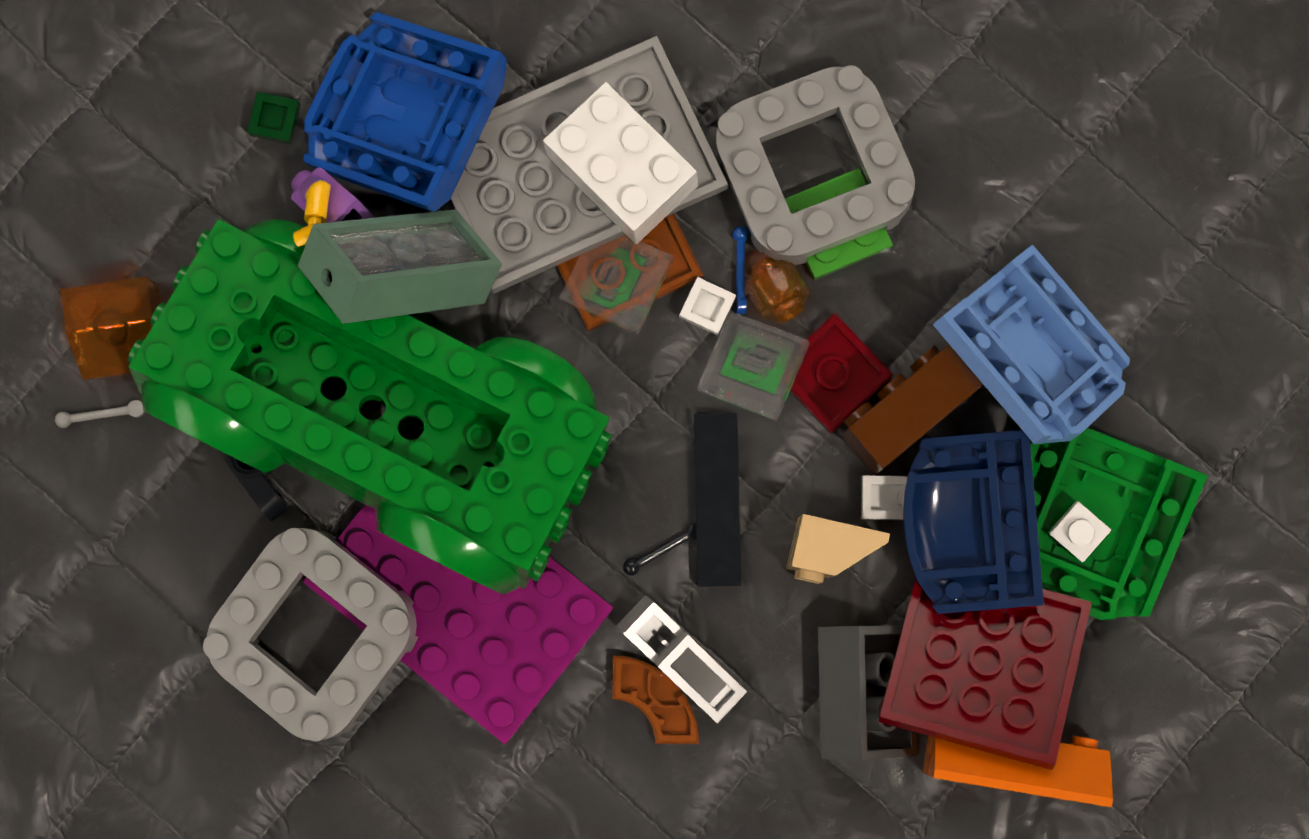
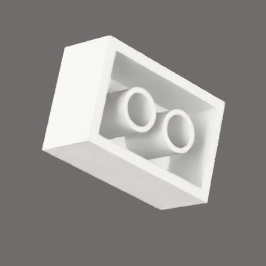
(621, 163)

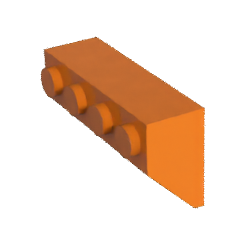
(1079, 774)

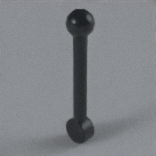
(632, 566)

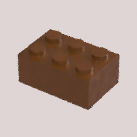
(909, 407)

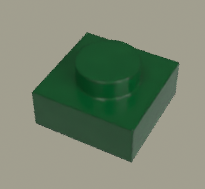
(273, 118)

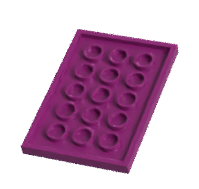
(474, 644)

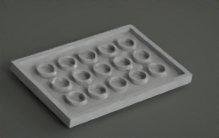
(528, 205)

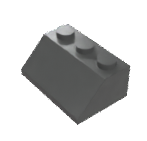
(852, 689)

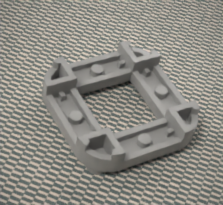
(834, 221)
(270, 685)

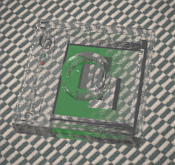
(621, 285)
(753, 366)

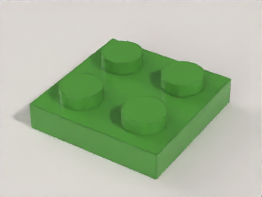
(851, 251)

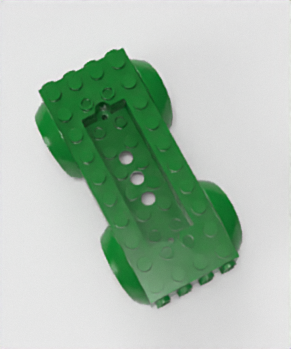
(503, 422)

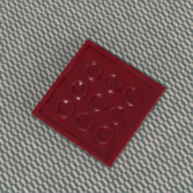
(988, 675)

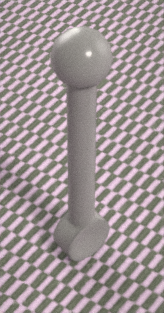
(134, 408)

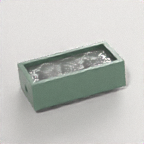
(398, 265)

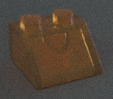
(107, 322)

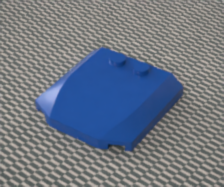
(403, 110)

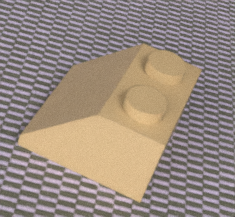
(829, 547)

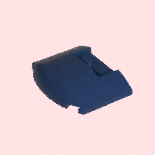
(974, 522)

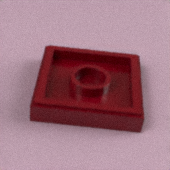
(837, 374)

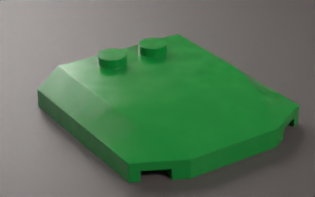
(1132, 493)

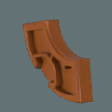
(657, 698)

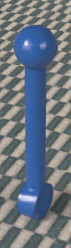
(740, 235)

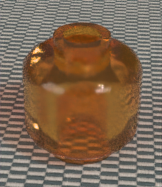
(777, 290)

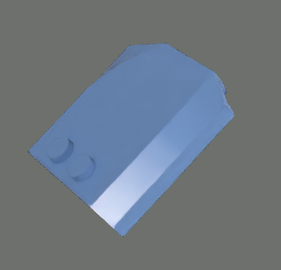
(1037, 349)

